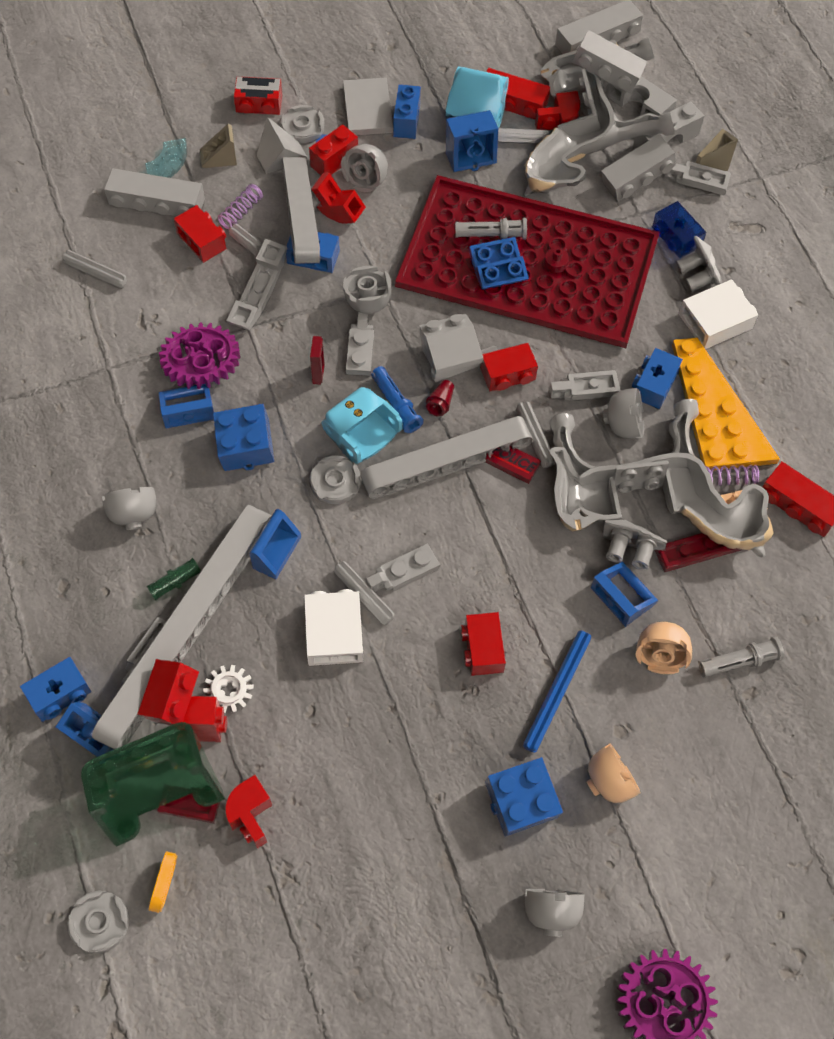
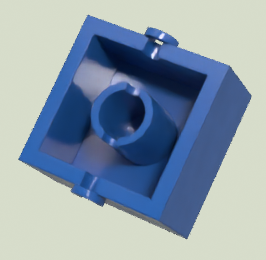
(471, 141)
(243, 437)
(523, 797)

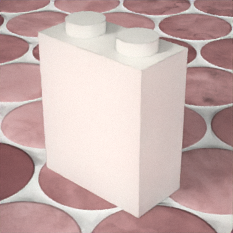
(718, 314)
(333, 628)

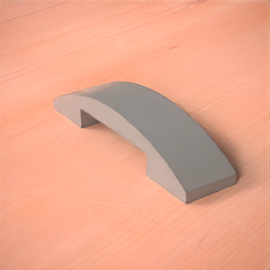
(260, 285)

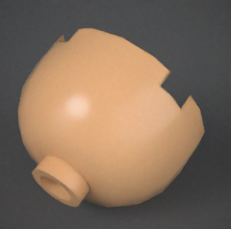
(664, 648)
(611, 776)

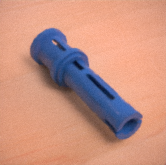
(410, 420)

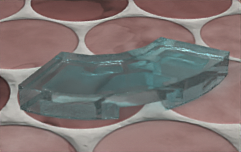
(170, 159)

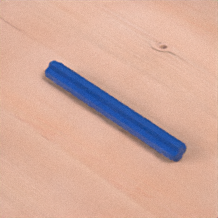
(557, 691)

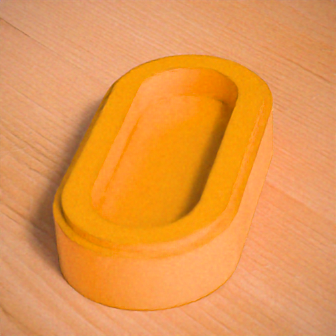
(163, 882)

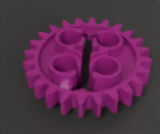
(199, 363)
(678, 976)

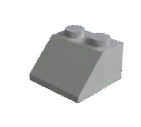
(450, 343)

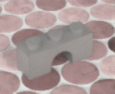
(652, 97)
(686, 121)

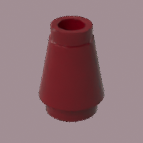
(440, 399)

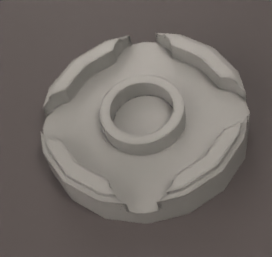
(303, 123)
(335, 480)
(98, 922)

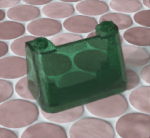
(147, 776)

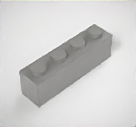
(611, 24)
(152, 193)

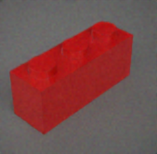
(524, 95)
(801, 498)

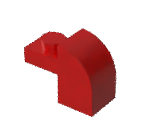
(565, 109)
(337, 204)
(243, 805)

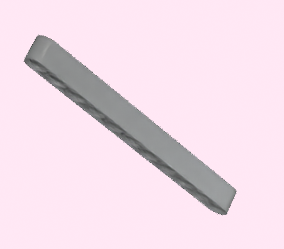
(183, 626)

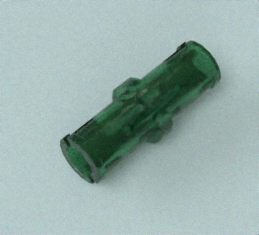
(174, 579)

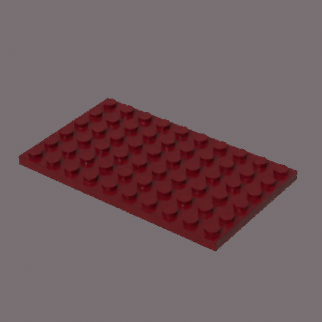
(588, 299)

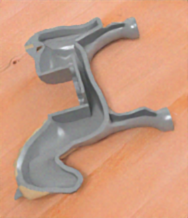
(552, 159)
(684, 480)

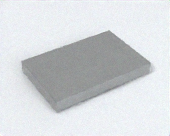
(368, 106)

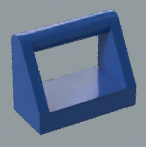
(186, 412)
(275, 545)
(616, 600)

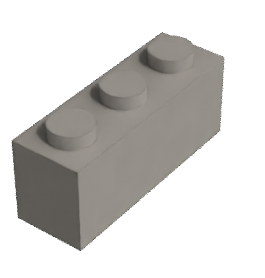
(609, 62)
(638, 168)

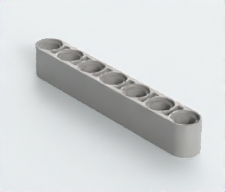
(300, 210)
(444, 457)

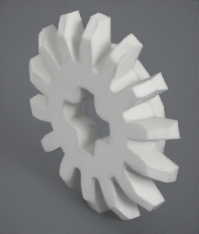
(237, 682)

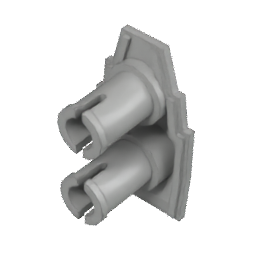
(702, 256)
(623, 534)

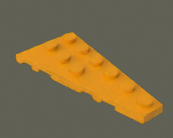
(724, 427)

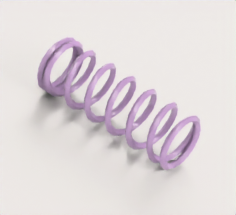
(250, 192)
(755, 481)

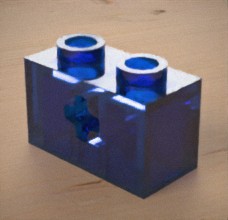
(678, 229)

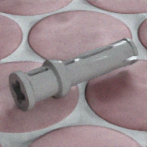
(504, 228)
(752, 655)

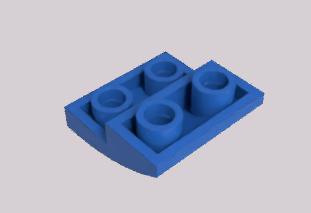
(498, 263)

